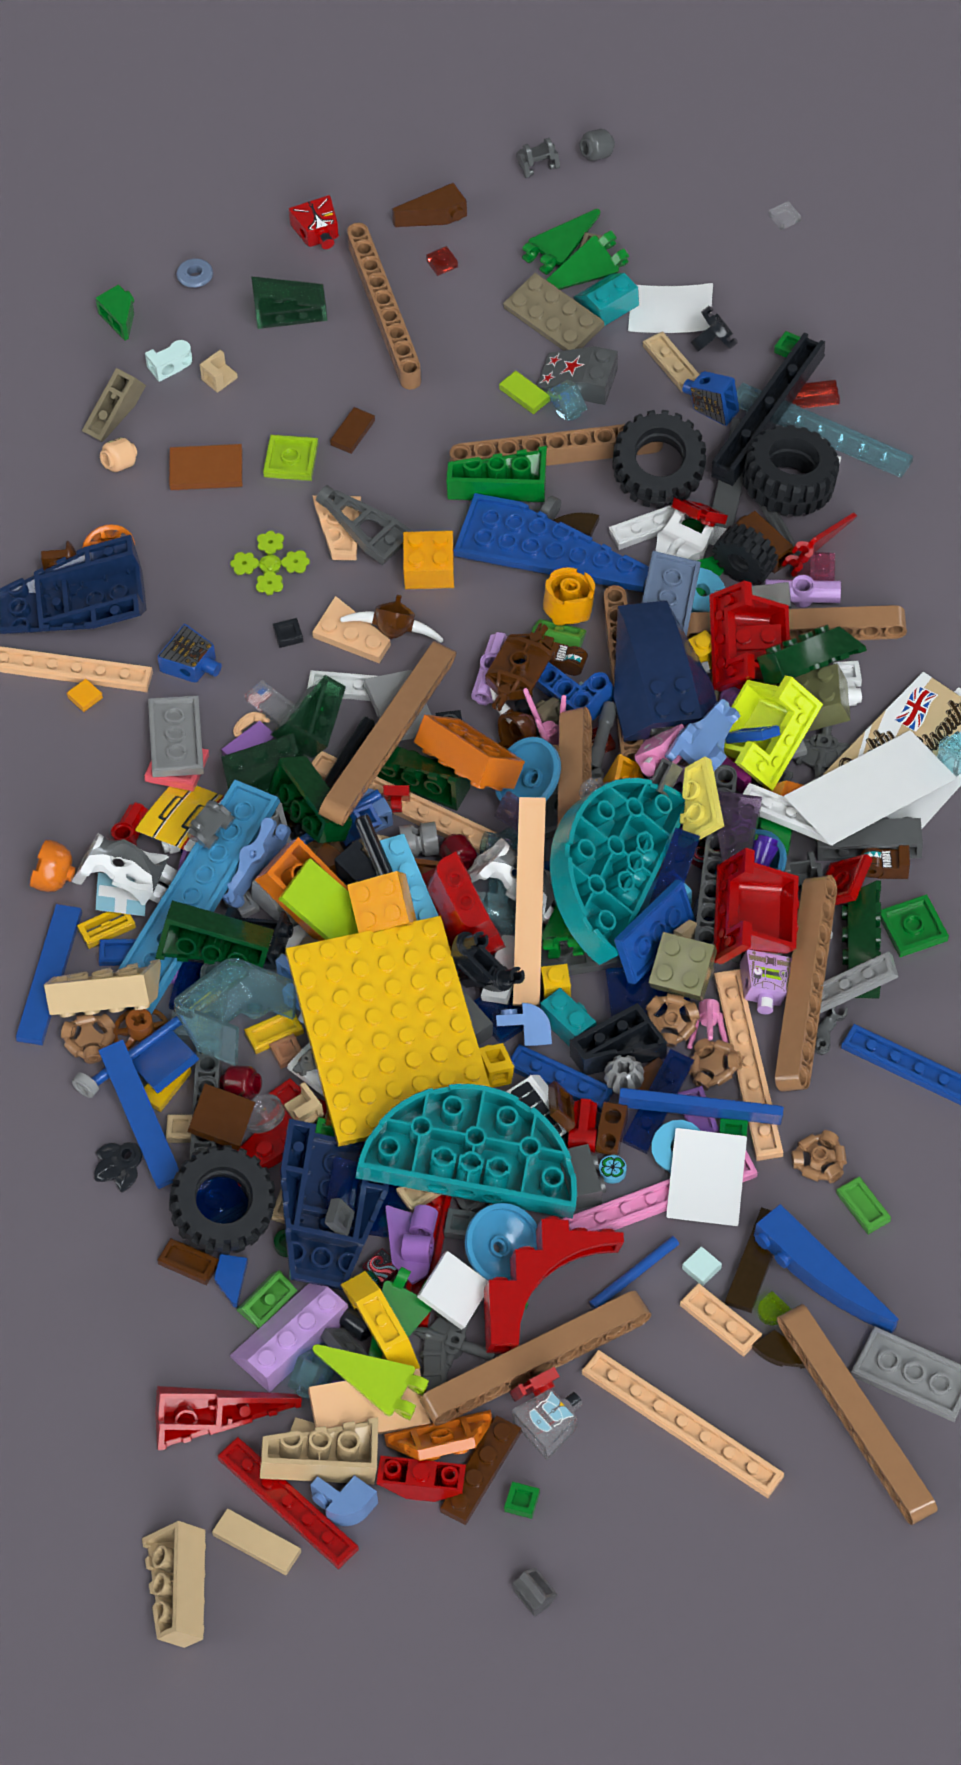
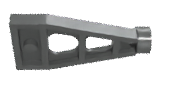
(380, 547)

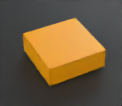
(84, 695)

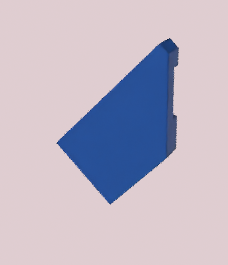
(230, 1276)

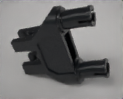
(480, 966)

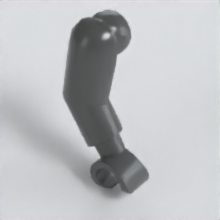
(824, 1028)

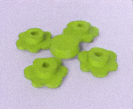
(270, 563)

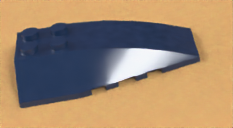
(79, 592)
(656, 672)
(313, 1249)

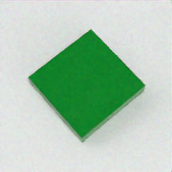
(913, 925)

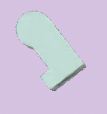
(169, 360)

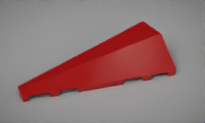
(197, 1411)

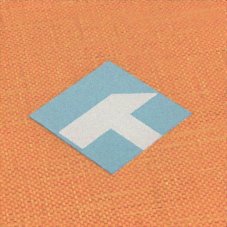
(115, 899)

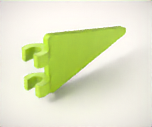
(376, 1379)

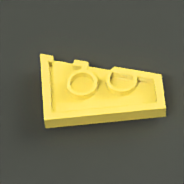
(702, 804)

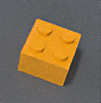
(428, 559)
(382, 902)

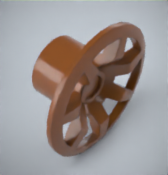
(138, 1024)

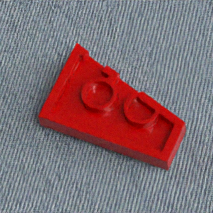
(268, 1145)

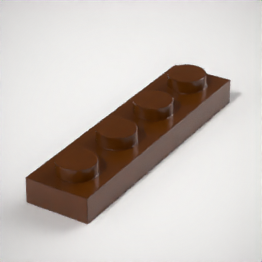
(482, 1469)

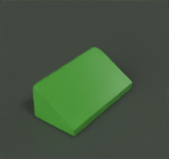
(563, 634)
(267, 1299)

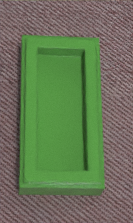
(863, 1205)

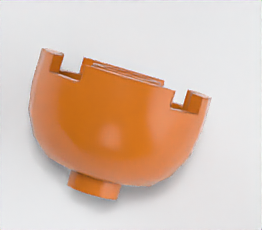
(52, 867)

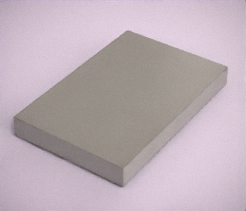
(382, 692)

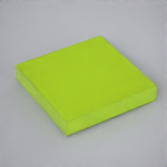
(290, 457)

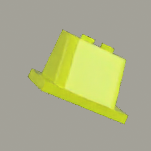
(768, 705)

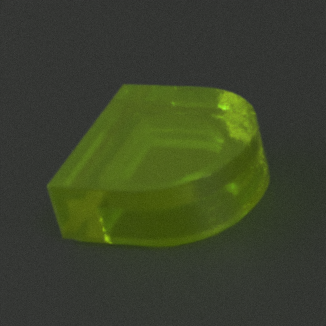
(770, 1308)

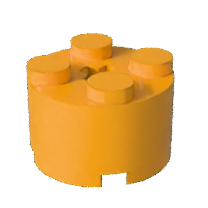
(568, 596)

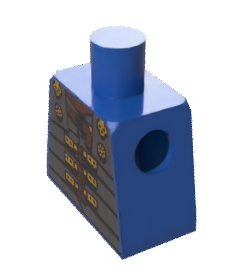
(713, 396)
(188, 656)

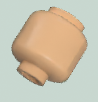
(118, 455)

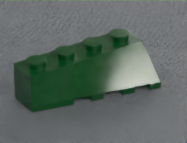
(807, 653)
(425, 778)
(302, 794)
(863, 930)
(211, 937)

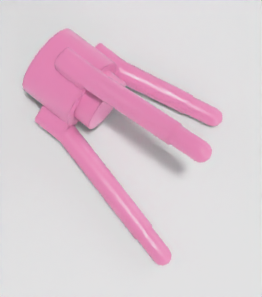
(548, 730)
(709, 1016)

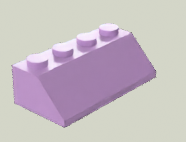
(292, 1331)

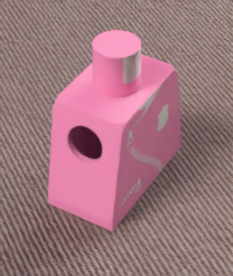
(654, 750)

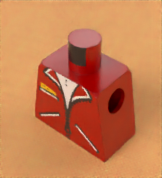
(315, 222)

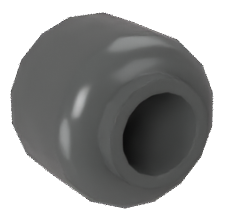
(597, 144)

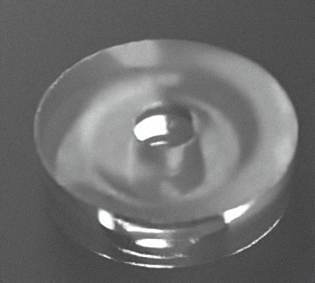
(266, 1114)

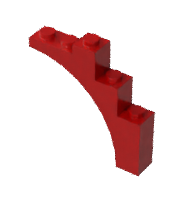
(529, 1267)

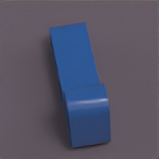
(590, 694)

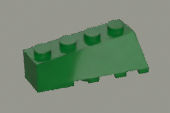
(508, 477)

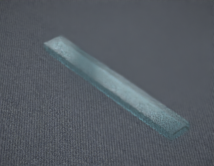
(839, 436)

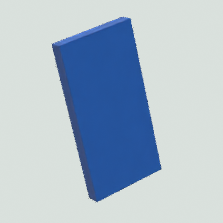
(641, 938)

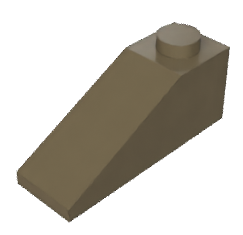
(114, 404)

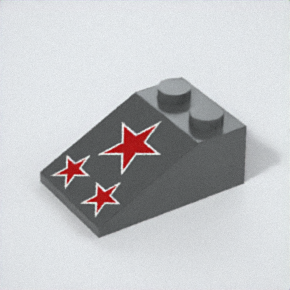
(588, 367)

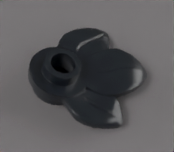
(116, 1167)

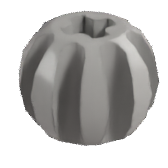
(624, 1073)

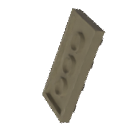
(553, 314)

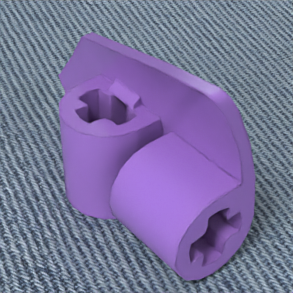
(412, 1239)

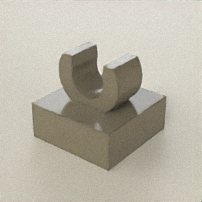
(549, 710)

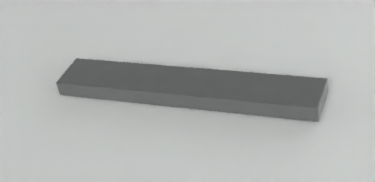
(728, 496)

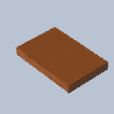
(206, 467)

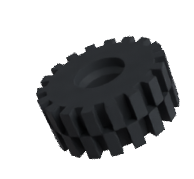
(745, 554)

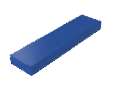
(579, 1085)

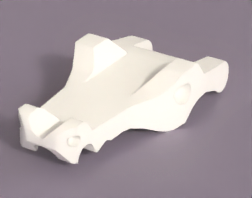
(682, 540)

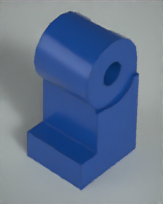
(353, 833)

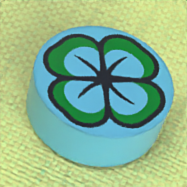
(612, 1169)

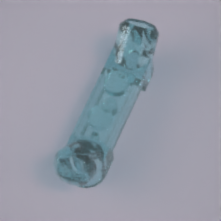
(495, 900)

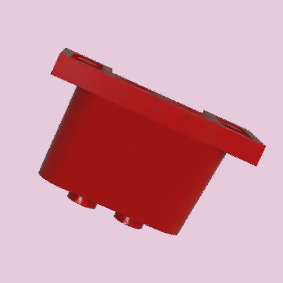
(734, 608)
(459, 902)
(754, 908)

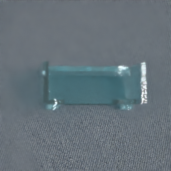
(224, 994)

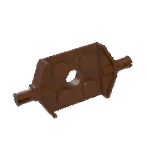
(509, 678)

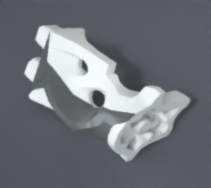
(499, 863)
(138, 865)

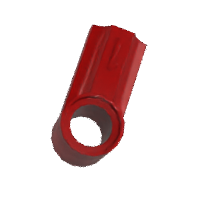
(126, 827)
(585, 1123)

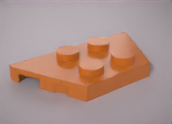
(432, 1441)

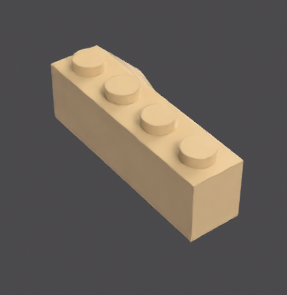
(103, 990)
(327, 1453)
(177, 1582)

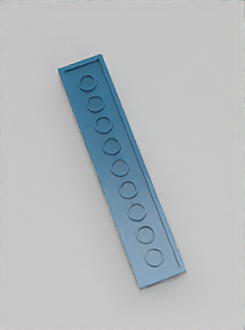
(204, 876)

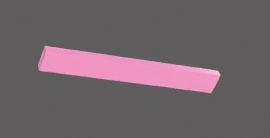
(635, 1205)

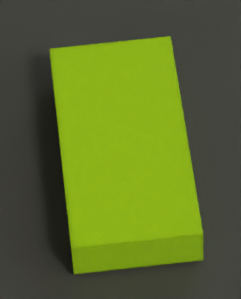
(524, 392)

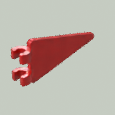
(815, 544)

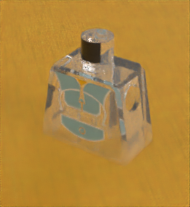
(547, 1420)

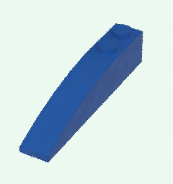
(819, 1269)

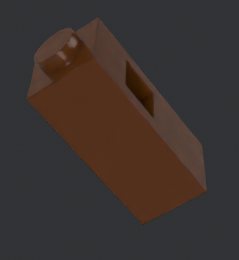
(782, 545)

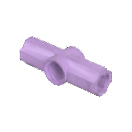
(806, 590)
(481, 691)

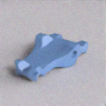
(706, 736)
(255, 858)

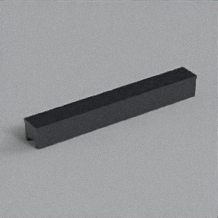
(768, 407)

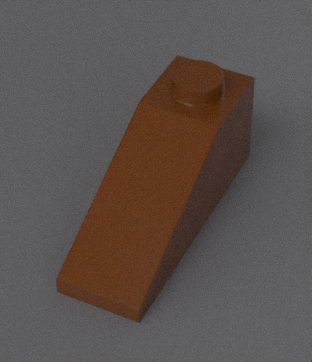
(431, 209)

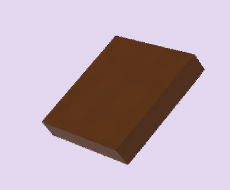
(221, 1116)

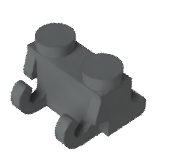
(528, 156)
(208, 824)
(805, 868)

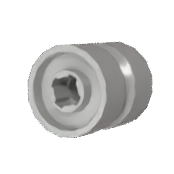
(421, 839)

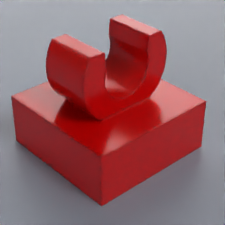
(396, 795)

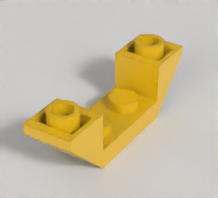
(380, 1319)

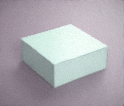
(701, 1266)

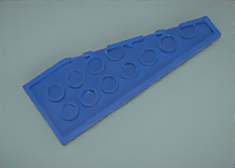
(520, 538)

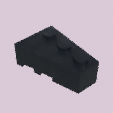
(624, 1035)

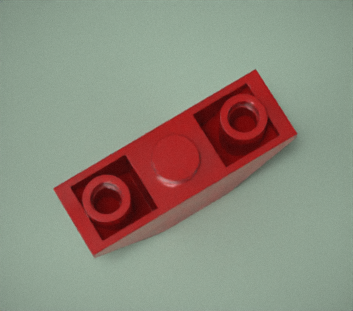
(421, 1479)

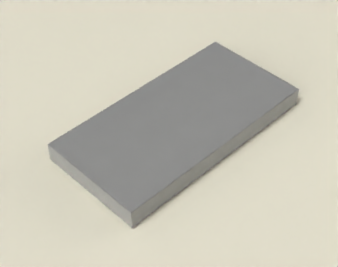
(175, 736)
(910, 1373)

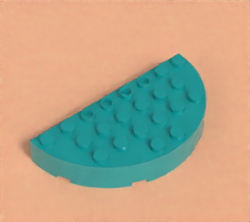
(609, 858)
(472, 1147)

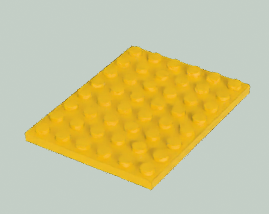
(383, 1021)

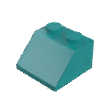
(610, 297)

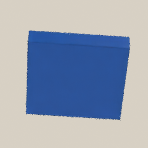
(165, 1061)

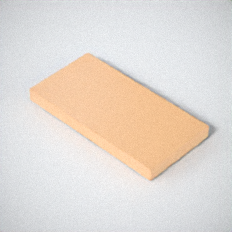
(342, 1403)

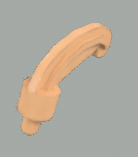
(248, 719)

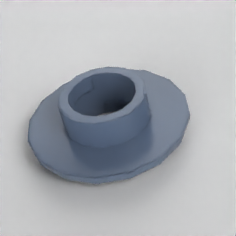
(194, 266)

